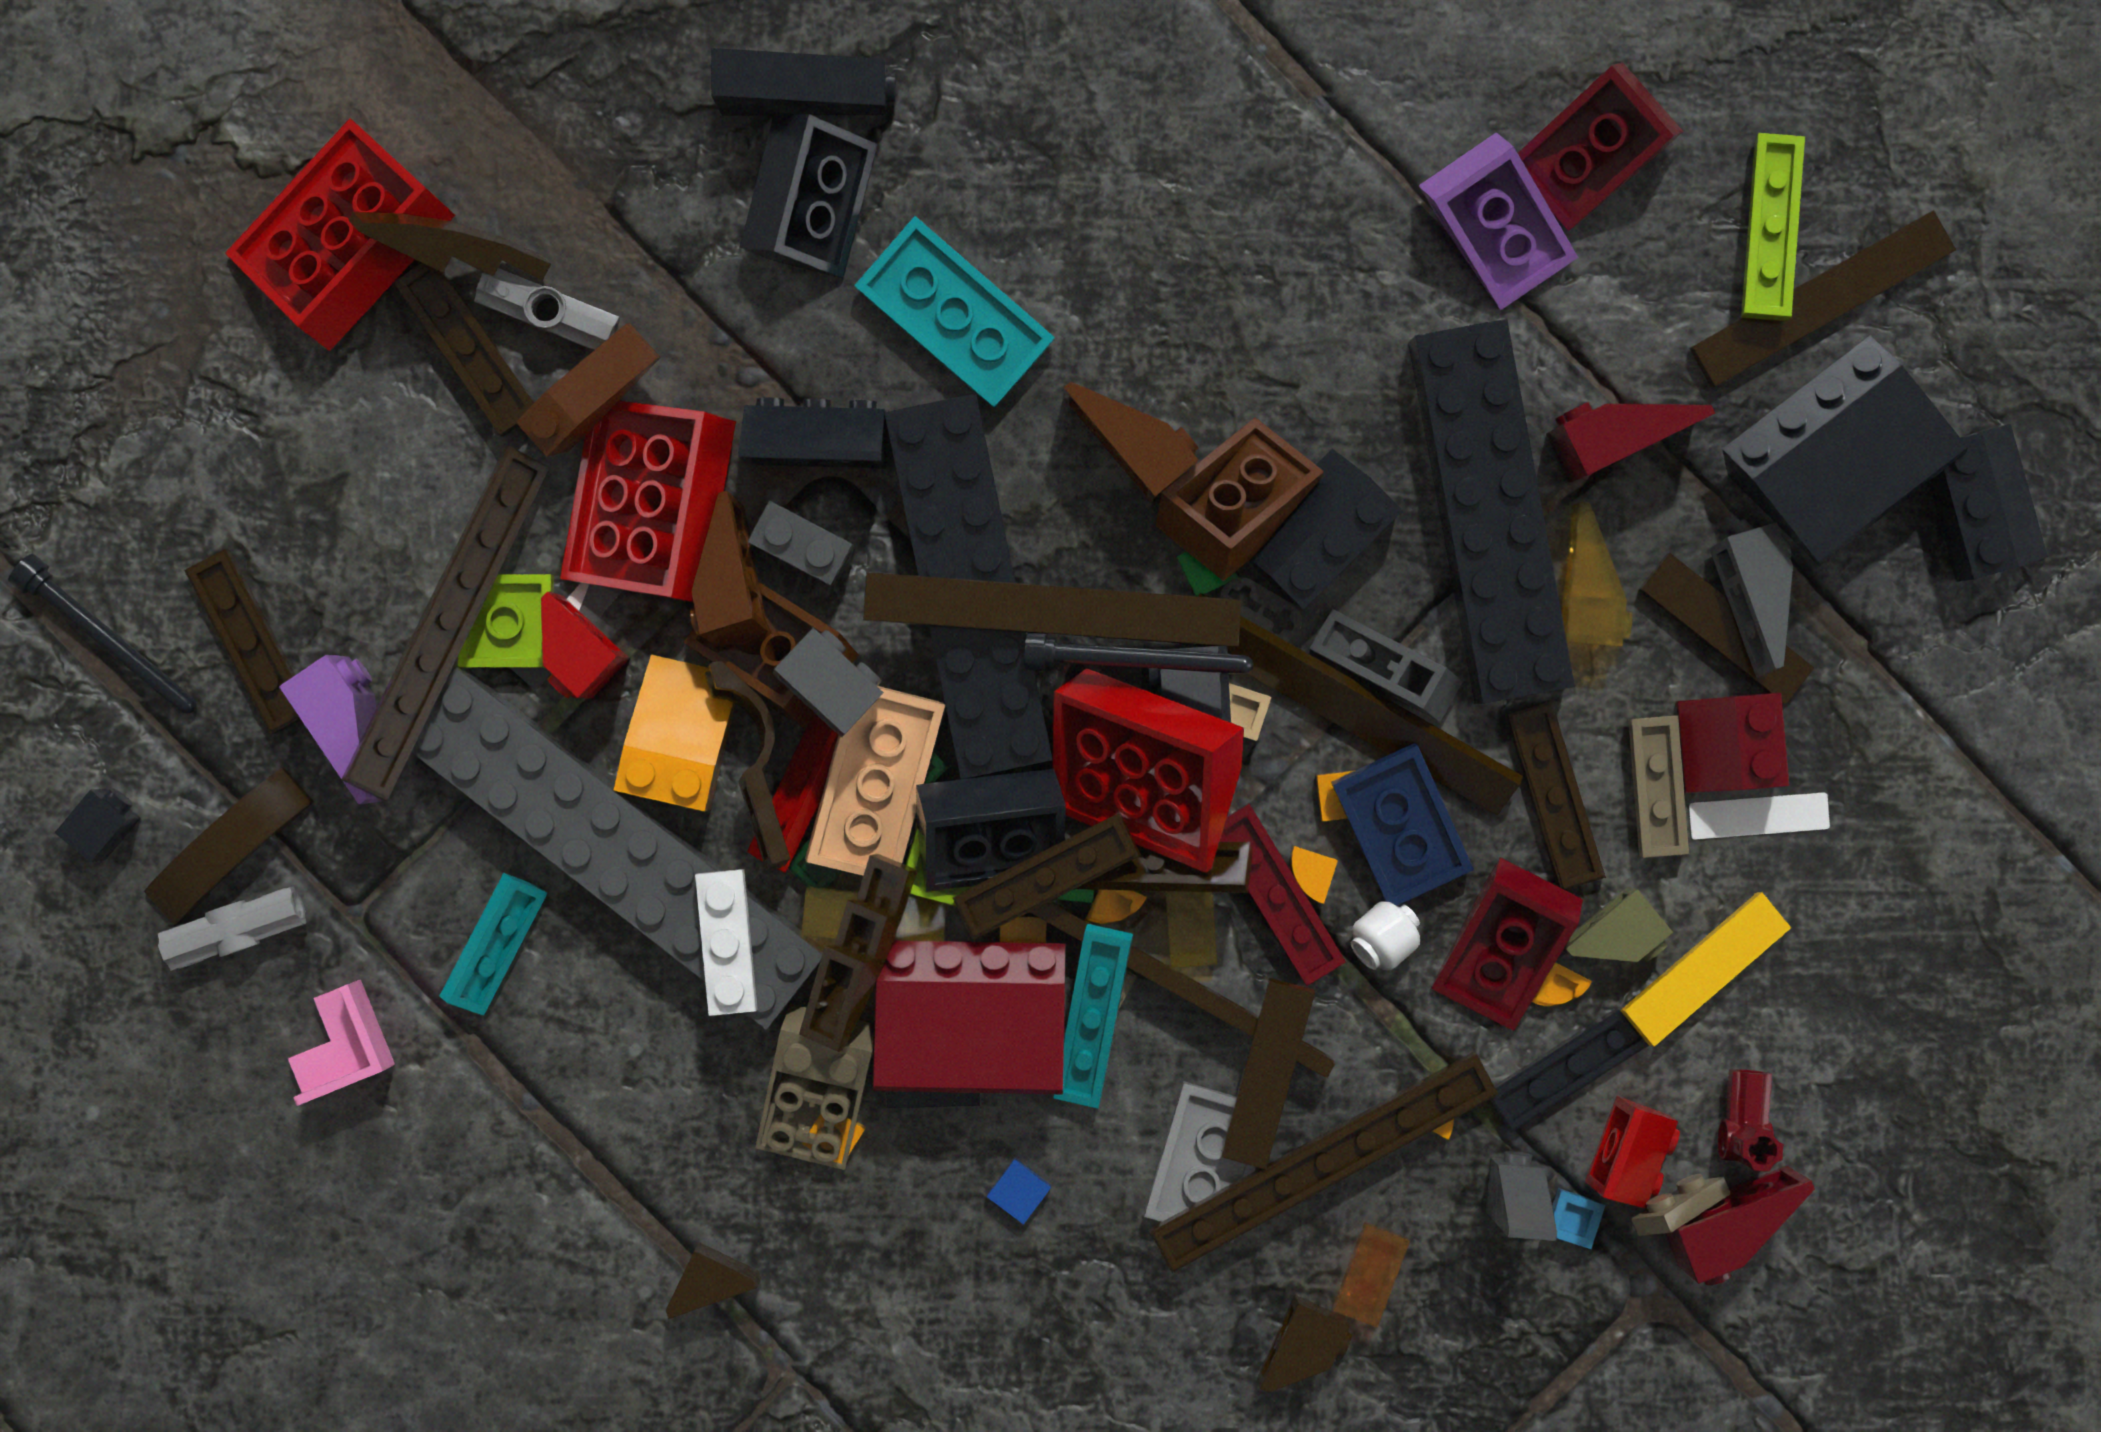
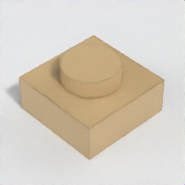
(1248, 710)

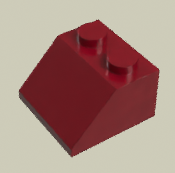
(1733, 743)

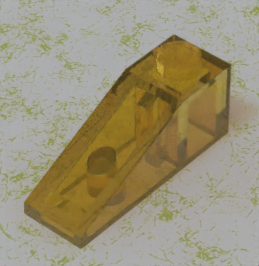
(1592, 592)

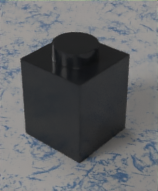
(98, 823)

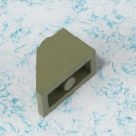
(1621, 931)

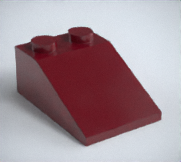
(1597, 144)
(1601, 436)
(1508, 943)
(1738, 1225)

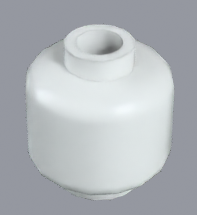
(1385, 935)

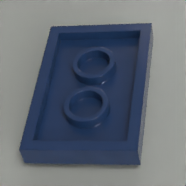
(1402, 825)

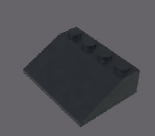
(1843, 450)

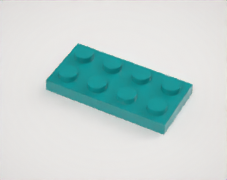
(954, 312)

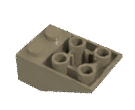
(810, 1082)

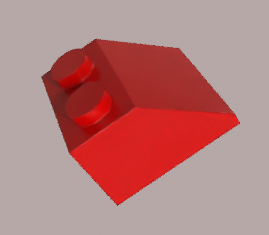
(576, 650)
(1632, 1153)

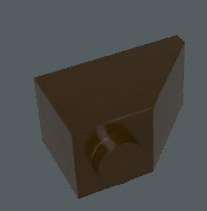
(1304, 1345)

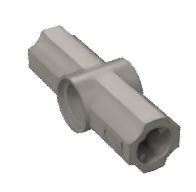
(520, 299)
(231, 928)

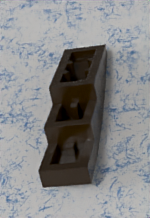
(439, 240)
(859, 952)

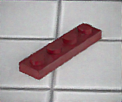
(1283, 900)

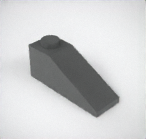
(1758, 582)
(1387, 665)
(1520, 1197)

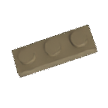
(1658, 786)

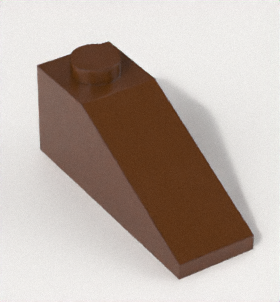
(588, 392)
(726, 580)

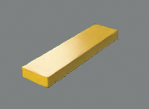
(1705, 969)

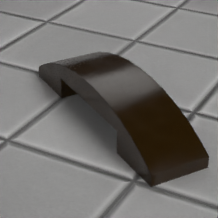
(227, 845)

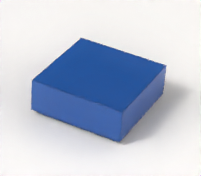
(1018, 1190)

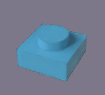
(1576, 1217)

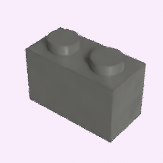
(801, 544)
(828, 680)

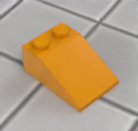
(675, 737)

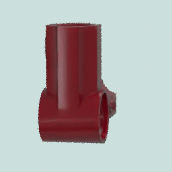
(1746, 1131)

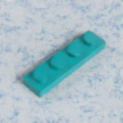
(1094, 1014)

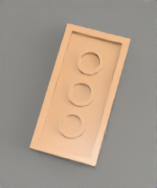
(873, 783)

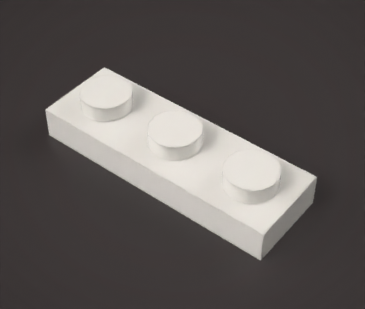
(726, 942)

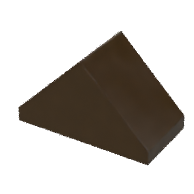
(710, 1279)

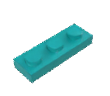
(493, 944)

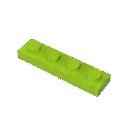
(1773, 227)

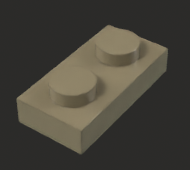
(1675, 1209)

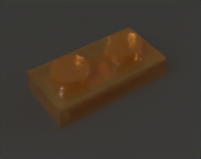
(1371, 1274)

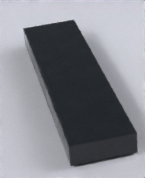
(1566, 1068)

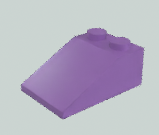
(1499, 220)
(335, 708)

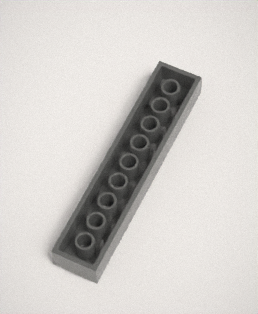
(598, 834)

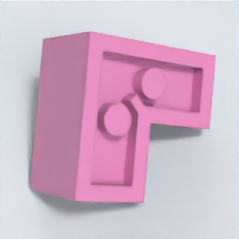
(354, 1047)

